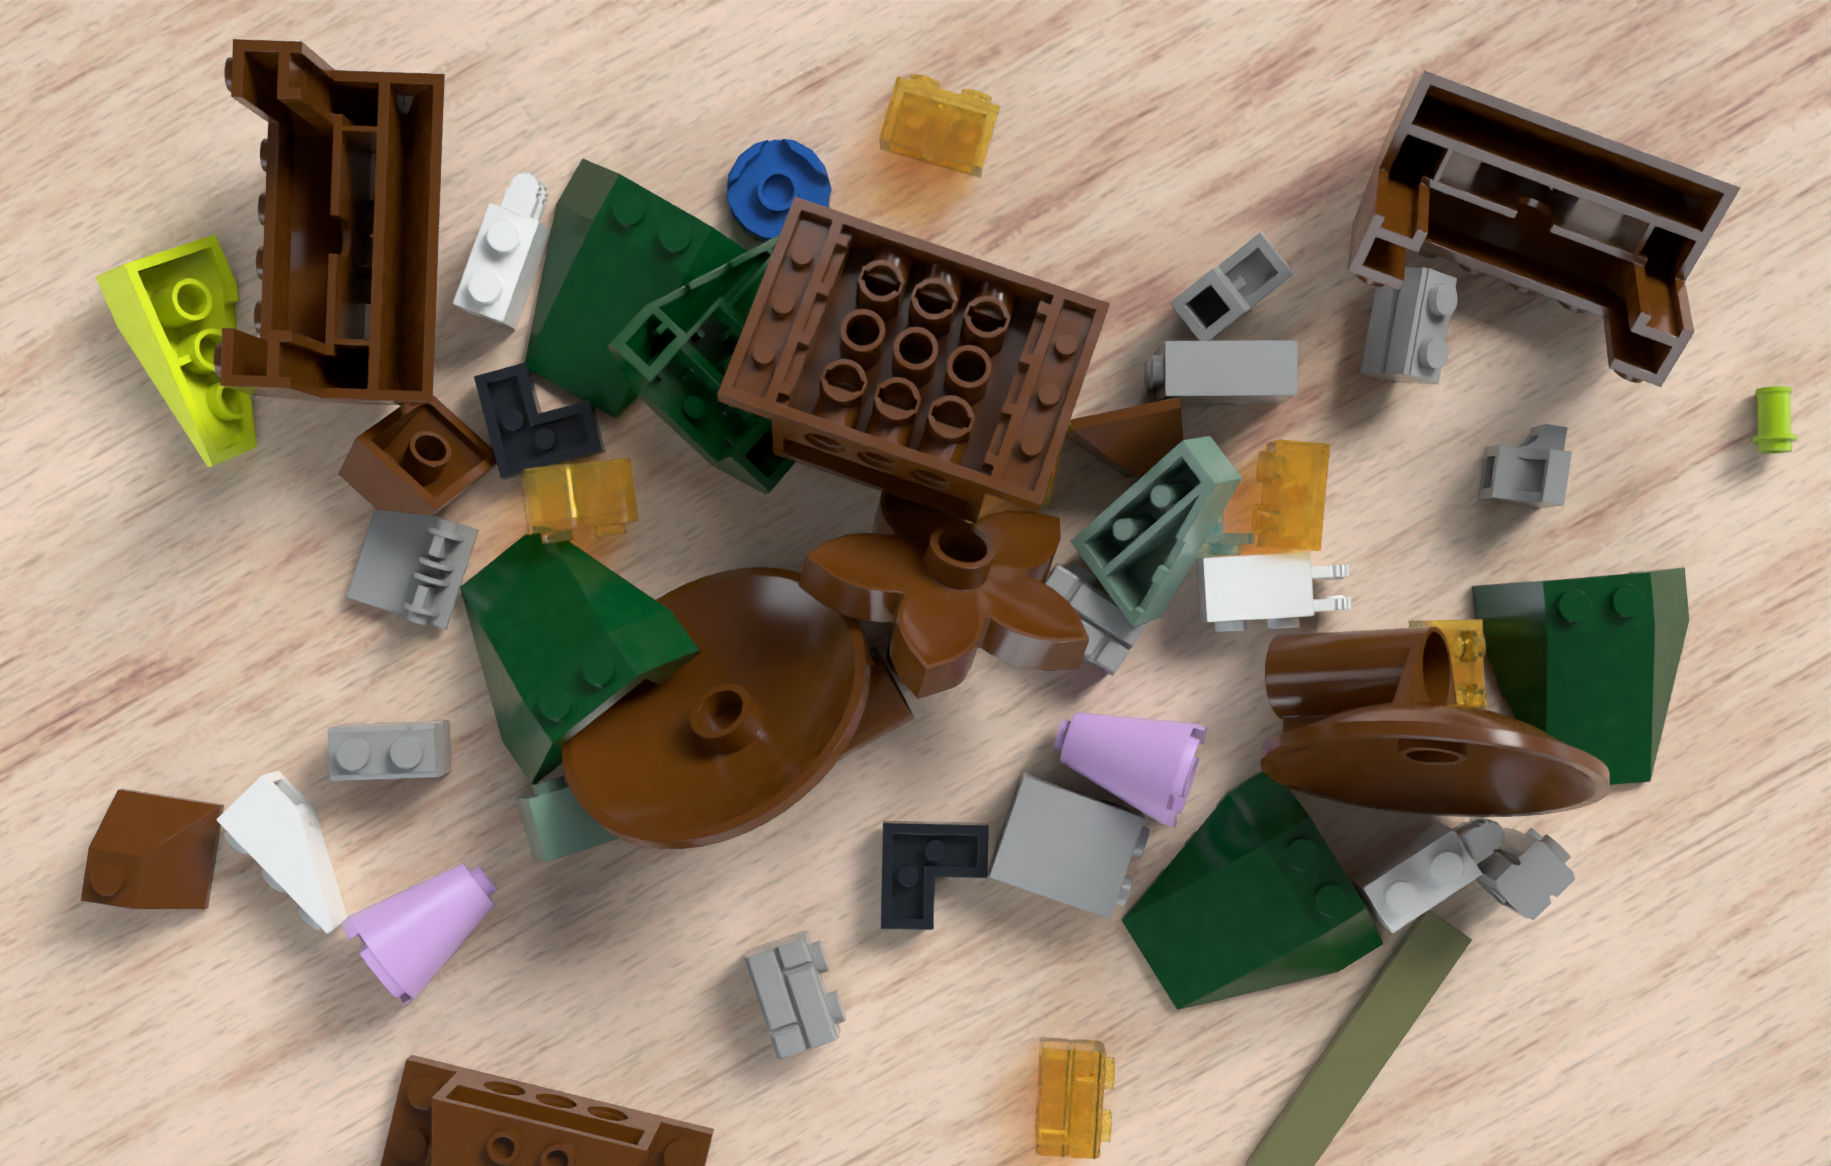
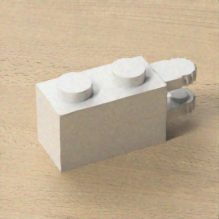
(506, 254)
(1264, 588)
(1426, 870)

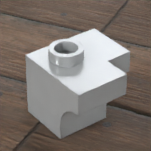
(1530, 473)

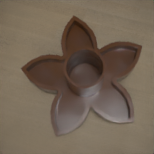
(951, 591)

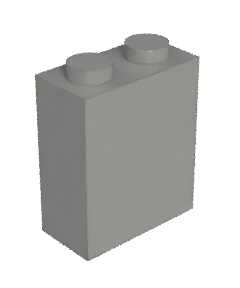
(1224, 372)
(1068, 846)

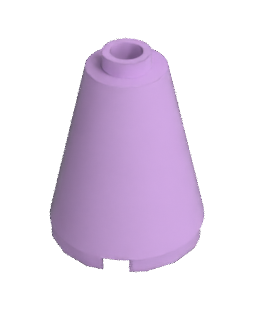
(1134, 759)
(421, 928)

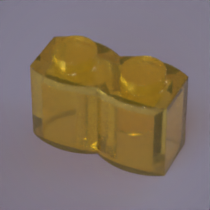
(579, 498)

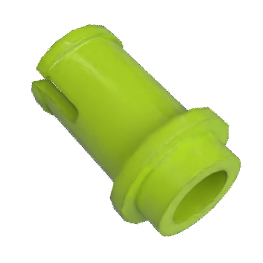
(1774, 420)

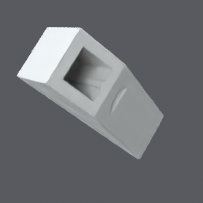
(286, 840)

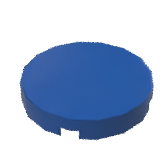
(768, 180)

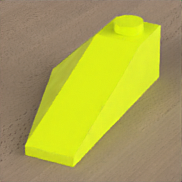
(173, 319)

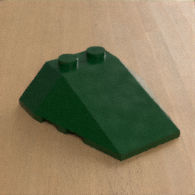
(605, 261)
(679, 356)
(563, 644)
(1590, 659)
(1250, 903)

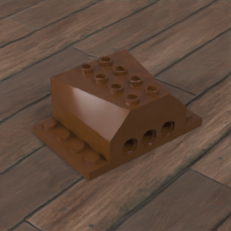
(911, 363)
(489, 1120)

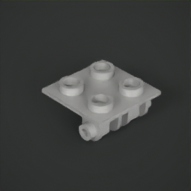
(413, 565)

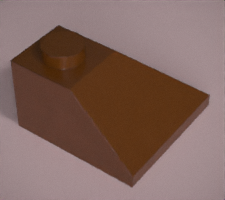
(1130, 437)
(416, 460)
(153, 853)

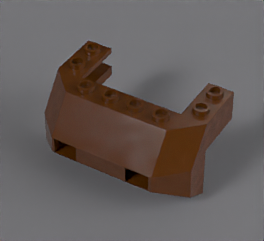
(1544, 213)
(331, 244)

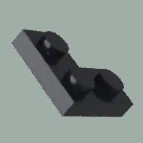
(524, 434)
(916, 855)

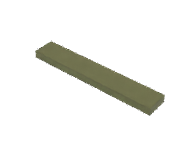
(1362, 1044)

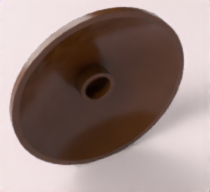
(742, 723)
(1381, 729)

